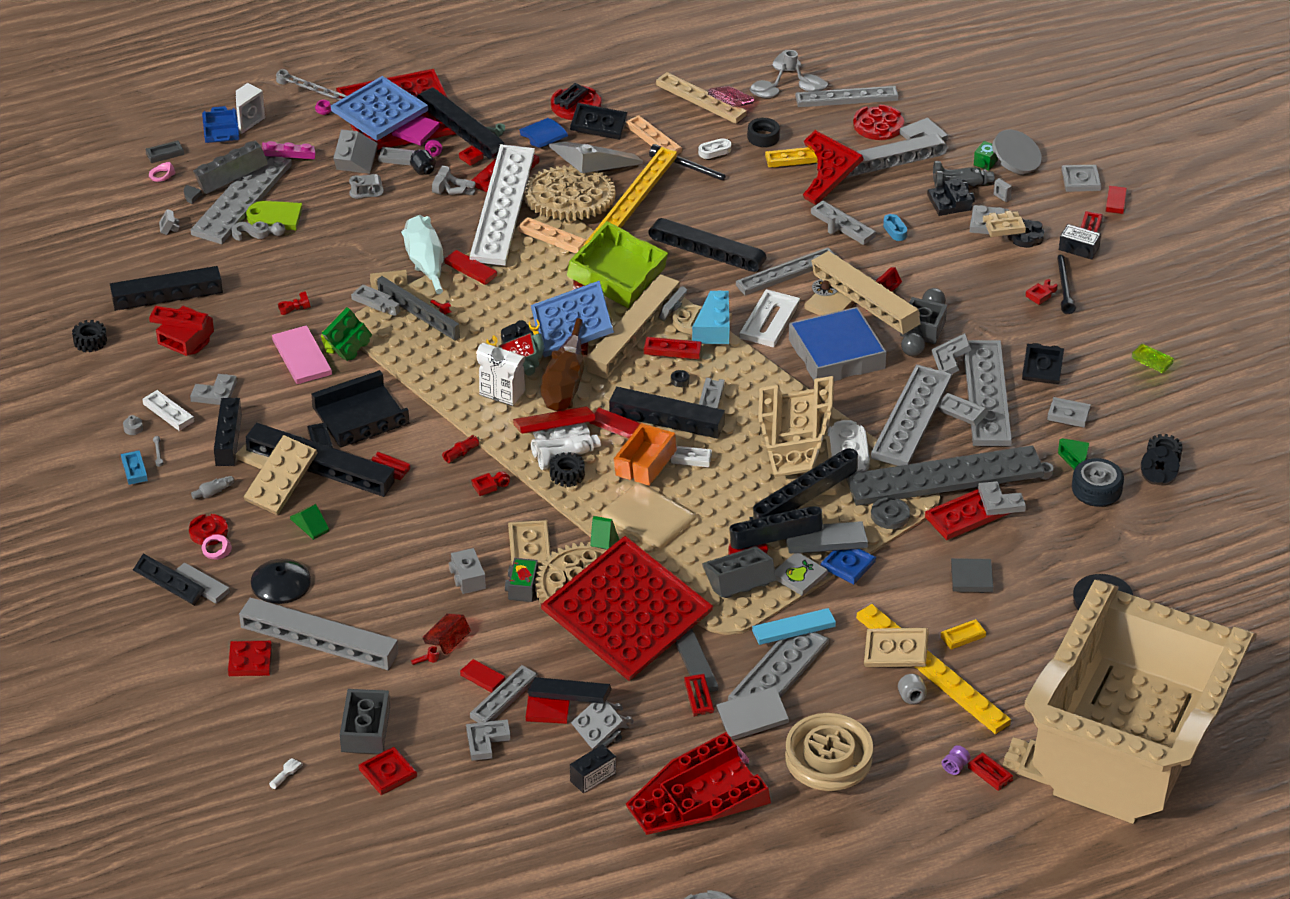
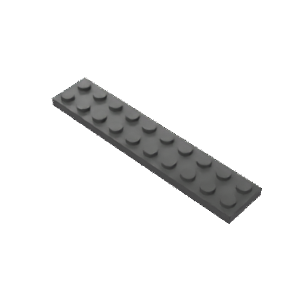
(945, 475)

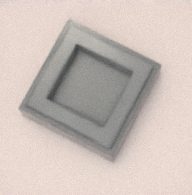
(1002, 190)

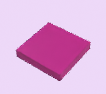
(417, 130)

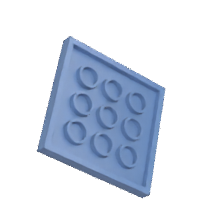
(379, 108)
(560, 313)

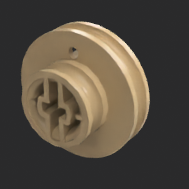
(826, 749)

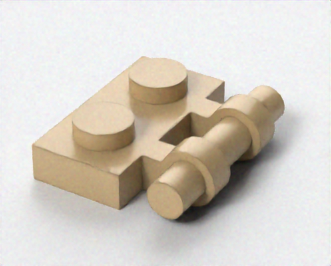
(1004, 223)

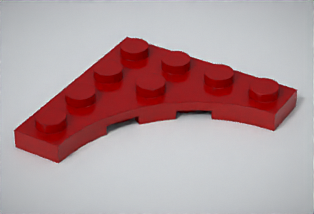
(834, 165)

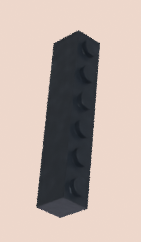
(166, 288)
(667, 412)

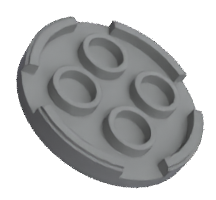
(1016, 151)

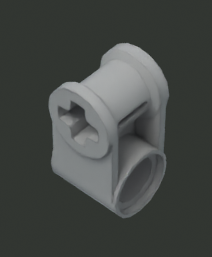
(366, 186)

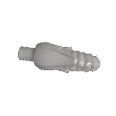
(213, 487)

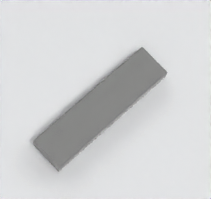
(504, 695)

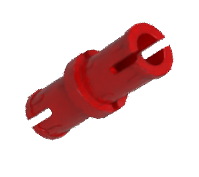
(460, 449)

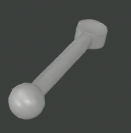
(159, 462)

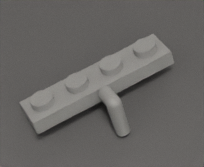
(840, 221)

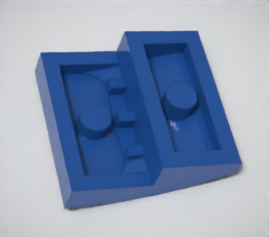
(543, 132)

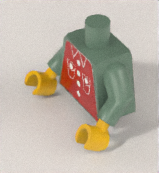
(528, 345)

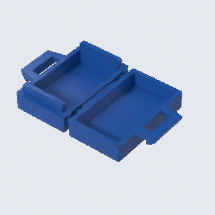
(220, 125)

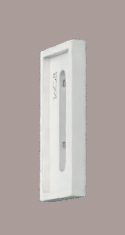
(769, 299)

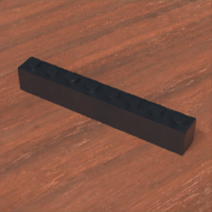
(328, 461)

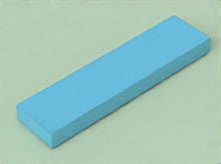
(793, 626)

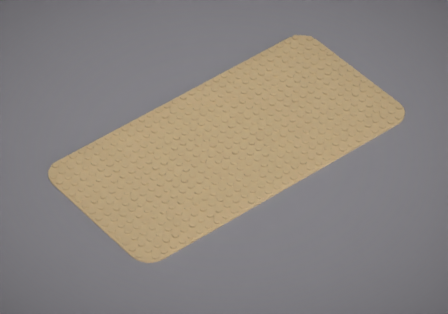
(718, 495)

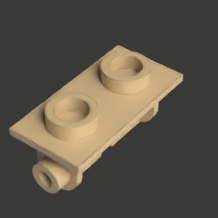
(398, 277)

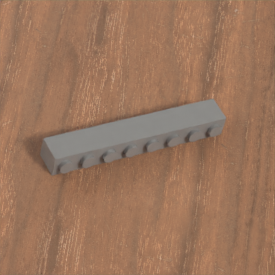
(319, 633)

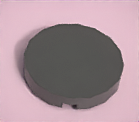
(890, 513)

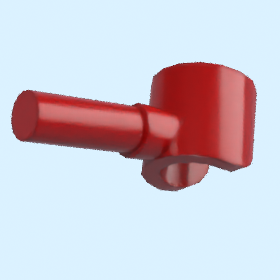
(443, 308)
(432, 656)

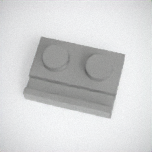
(1068, 412)

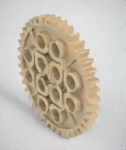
(569, 193)
(562, 567)

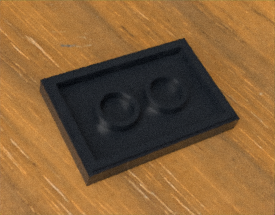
(598, 121)

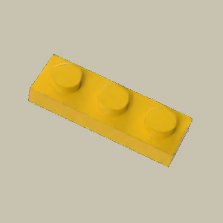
(790, 157)

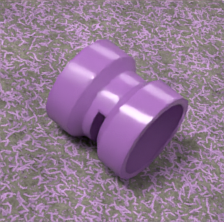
(956, 760)

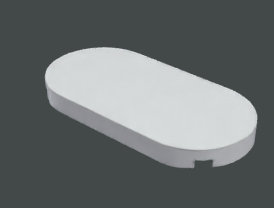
(850, 435)

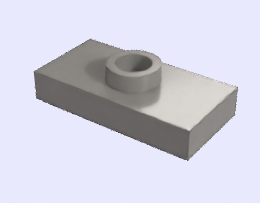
(673, 304)

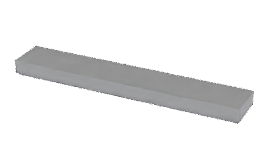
(846, 96)
(778, 273)

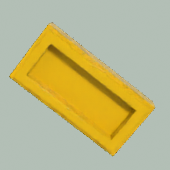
(963, 634)

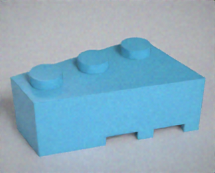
(713, 320)

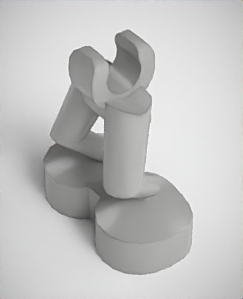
(442, 179)

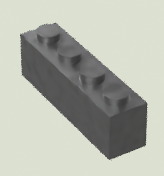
(230, 166)

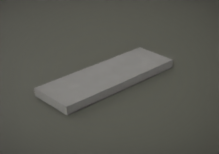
(782, 665)

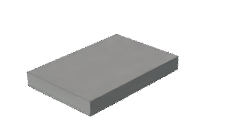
(752, 713)

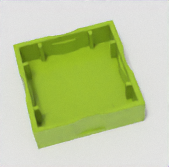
(619, 262)

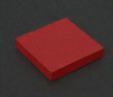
(547, 710)
(387, 770)

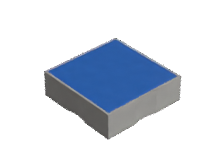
(837, 345)

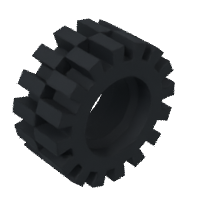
(89, 336)
(1167, 442)
(567, 476)

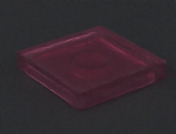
(731, 96)

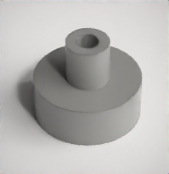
(132, 425)

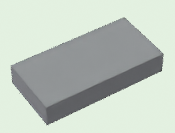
(395, 156)

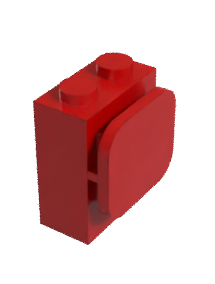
(185, 340)

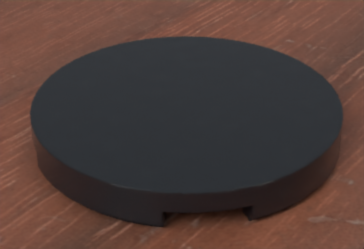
(1083, 586)

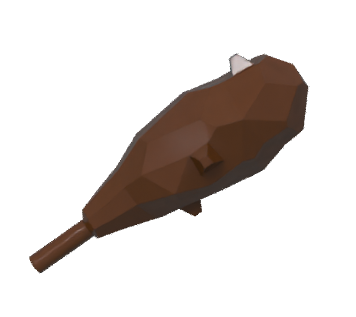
(564, 373)

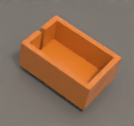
(645, 454)

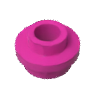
(323, 107)
(433, 143)

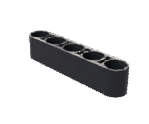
(776, 527)

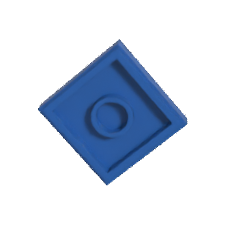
(848, 564)

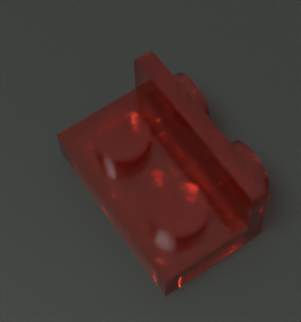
(448, 632)

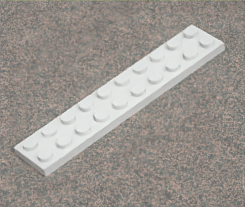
(502, 205)

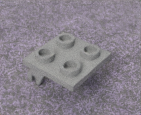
(599, 722)

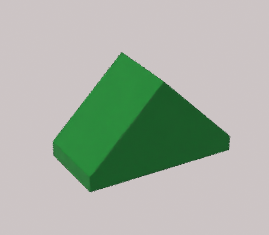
(1073, 451)
(310, 521)
(603, 533)

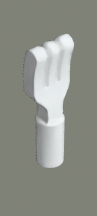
(289, 768)

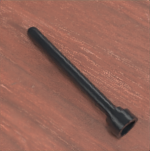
(655, 148)
(1067, 305)

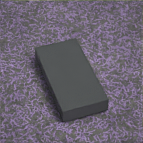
(164, 151)

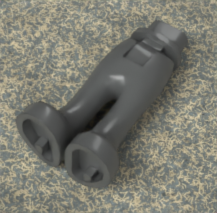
(971, 175)

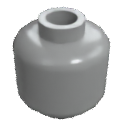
(912, 689)

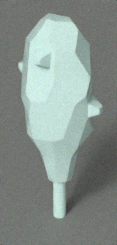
(424, 248)

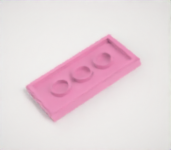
(301, 354)

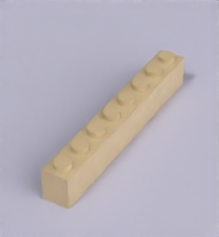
(866, 292)
(631, 327)

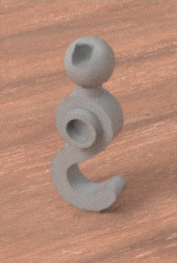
(258, 230)

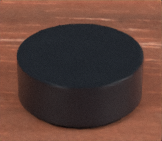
(680, 378)

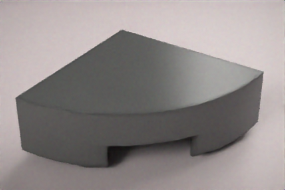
(191, 193)

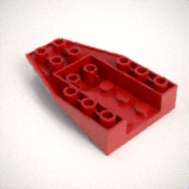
(698, 788)

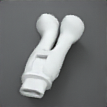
(547, 448)

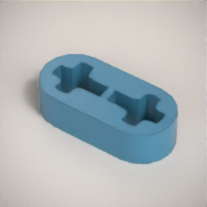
(895, 227)

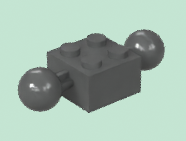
(932, 320)

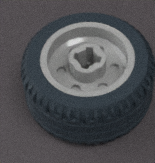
(1097, 482)

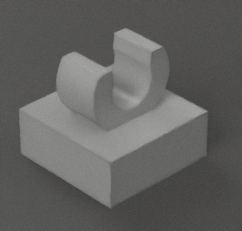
(168, 223)

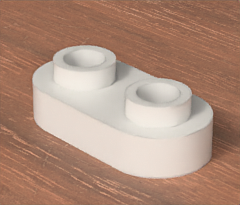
(714, 148)

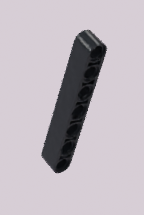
(461, 122)
(707, 244)
(809, 485)

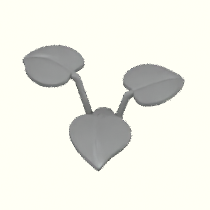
(787, 61)

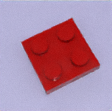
(249, 658)

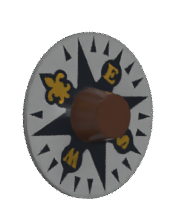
(823, 288)

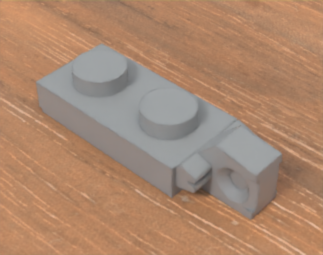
(376, 300)

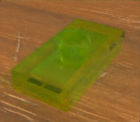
(1152, 358)

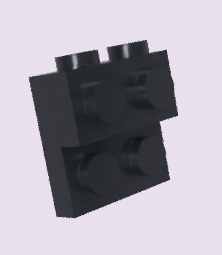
(952, 197)
(1043, 363)

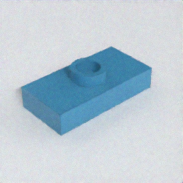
(134, 467)

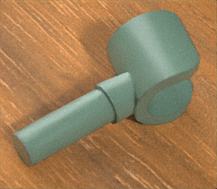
(498, 130)

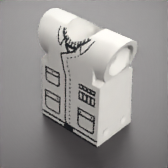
(500, 374)

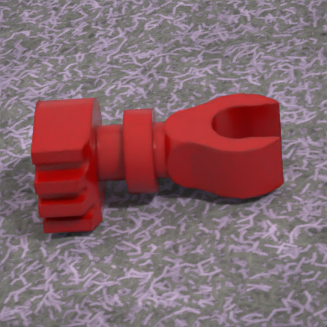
(287, 306)

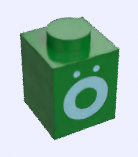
(984, 156)

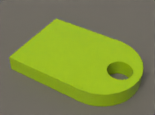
(274, 211)

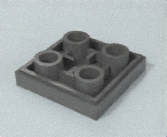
(971, 575)

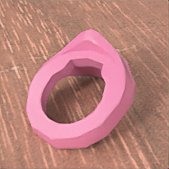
(167, 166)
(226, 548)

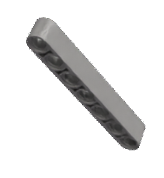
(900, 153)

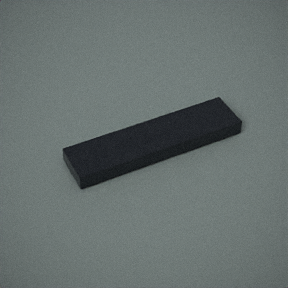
(168, 579)
(569, 690)

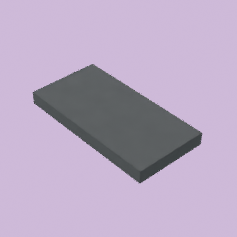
(832, 537)

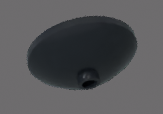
(280, 581)

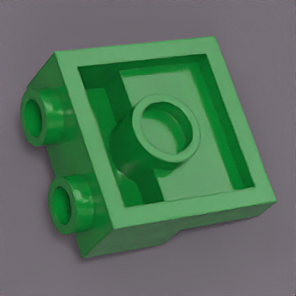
(347, 334)

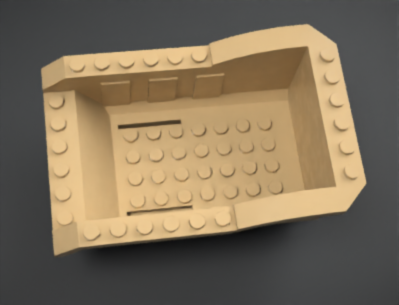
(1129, 700)

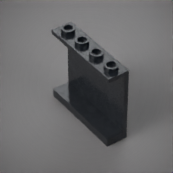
(358, 409)

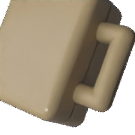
(648, 516)

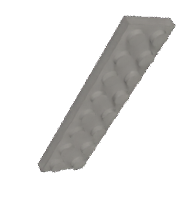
(234, 202)
(988, 389)
(911, 416)

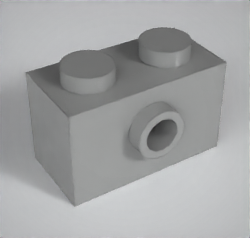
(467, 571)

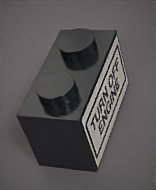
(1079, 241)
(592, 768)

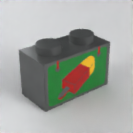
(522, 579)

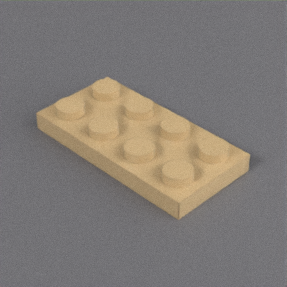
(280, 475)

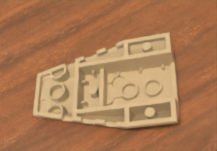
(795, 425)

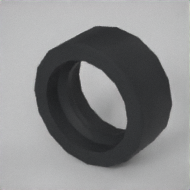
(763, 124)

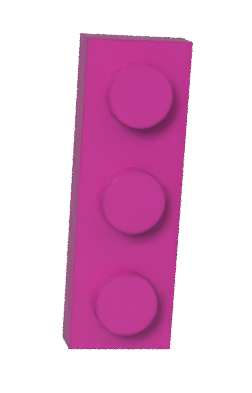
(288, 150)

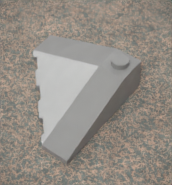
(593, 158)

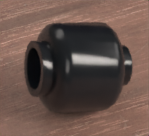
(422, 162)

